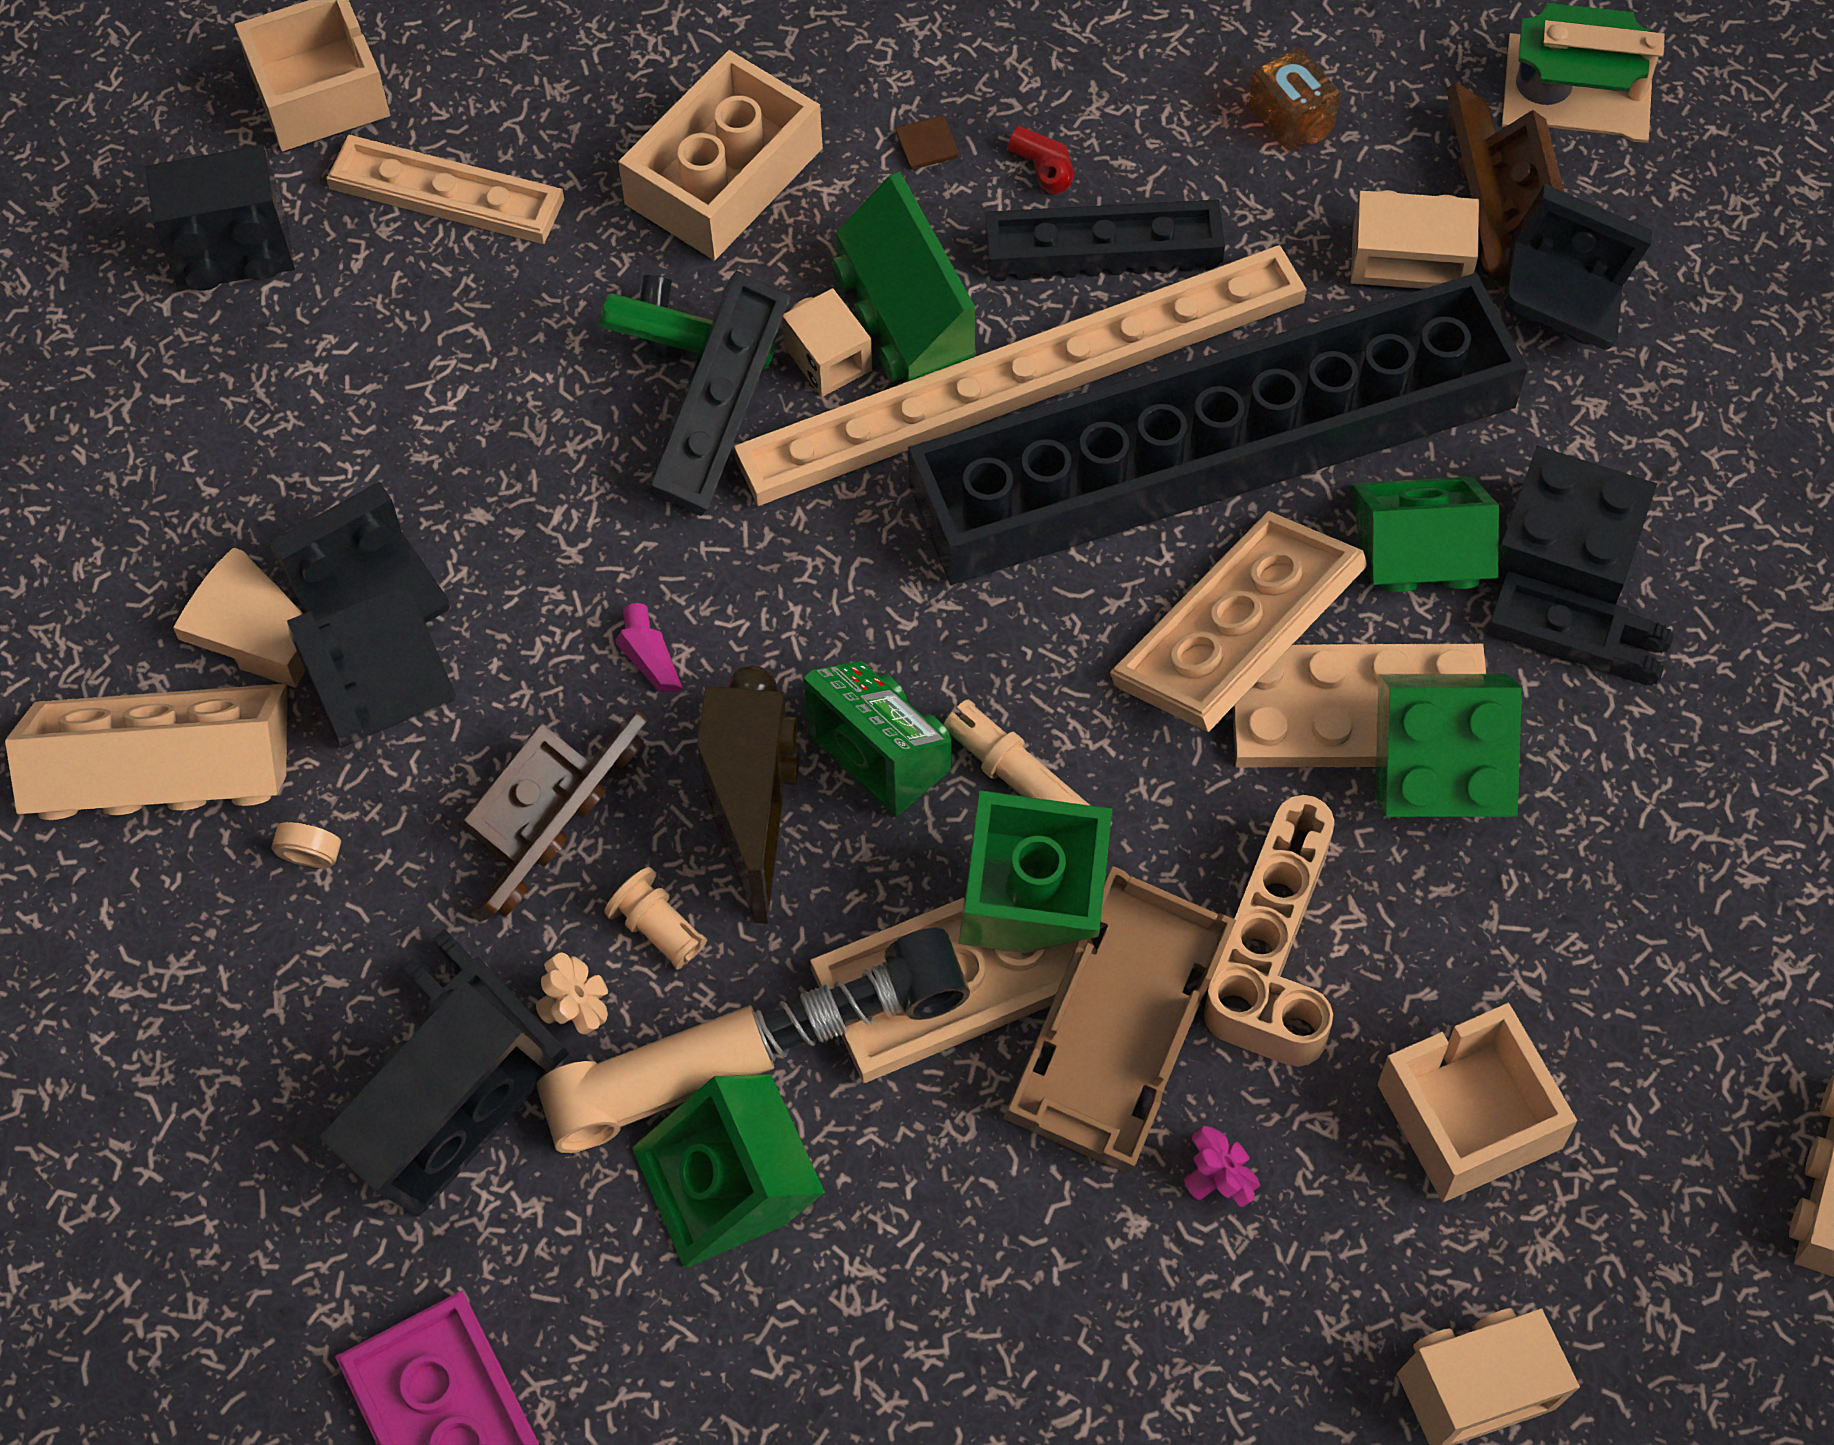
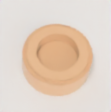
(306, 845)

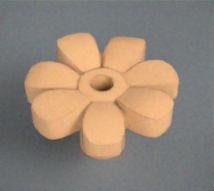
(572, 994)

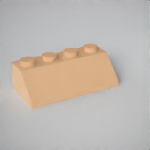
(149, 751)

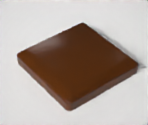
(927, 142)

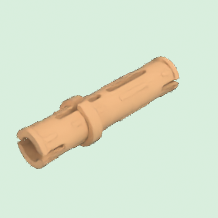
(1005, 756)

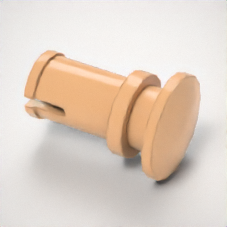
(655, 918)

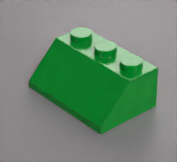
(904, 285)

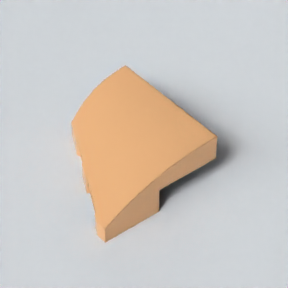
(245, 618)

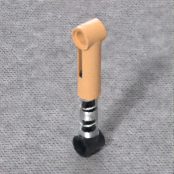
(592, 1100)

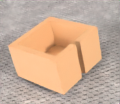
(312, 71)
(1480, 1111)

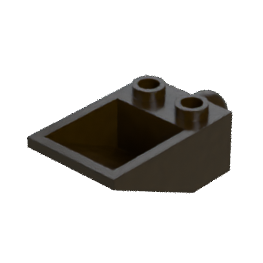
(745, 764)

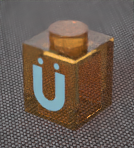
(1294, 99)

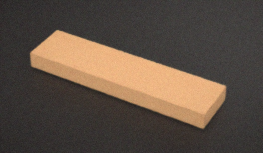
(445, 189)

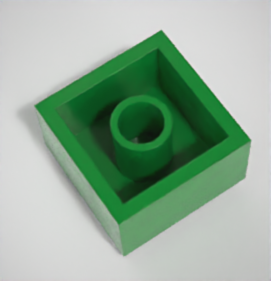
(1448, 745)

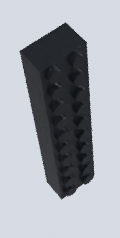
(1214, 427)

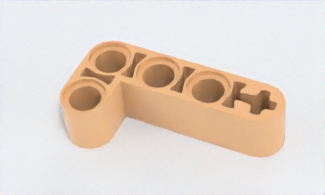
(1277, 923)

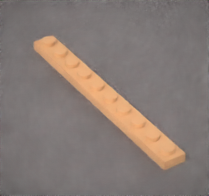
(1018, 374)

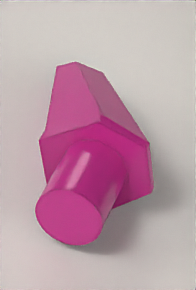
(647, 649)

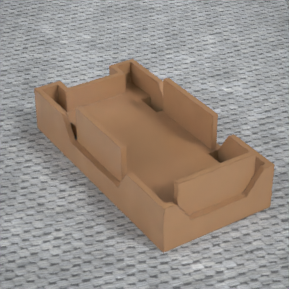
(1119, 1022)

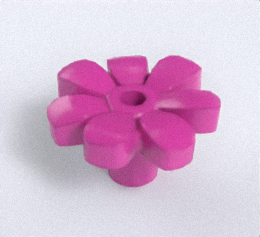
(1220, 1168)

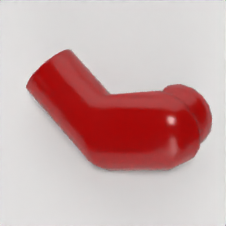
(1049, 158)

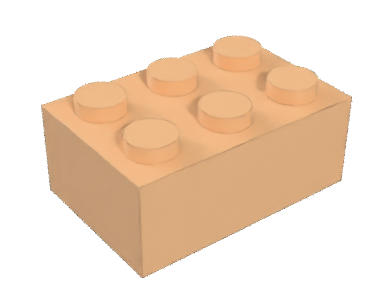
(721, 154)

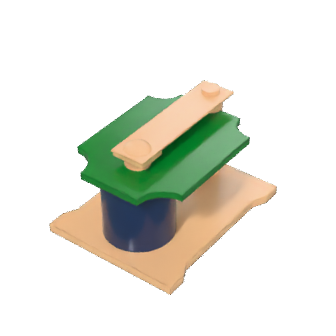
(1583, 71)

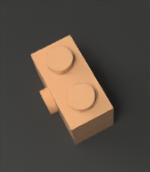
(1413, 239)
(1486, 1377)

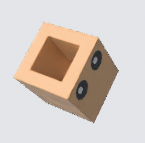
(827, 342)

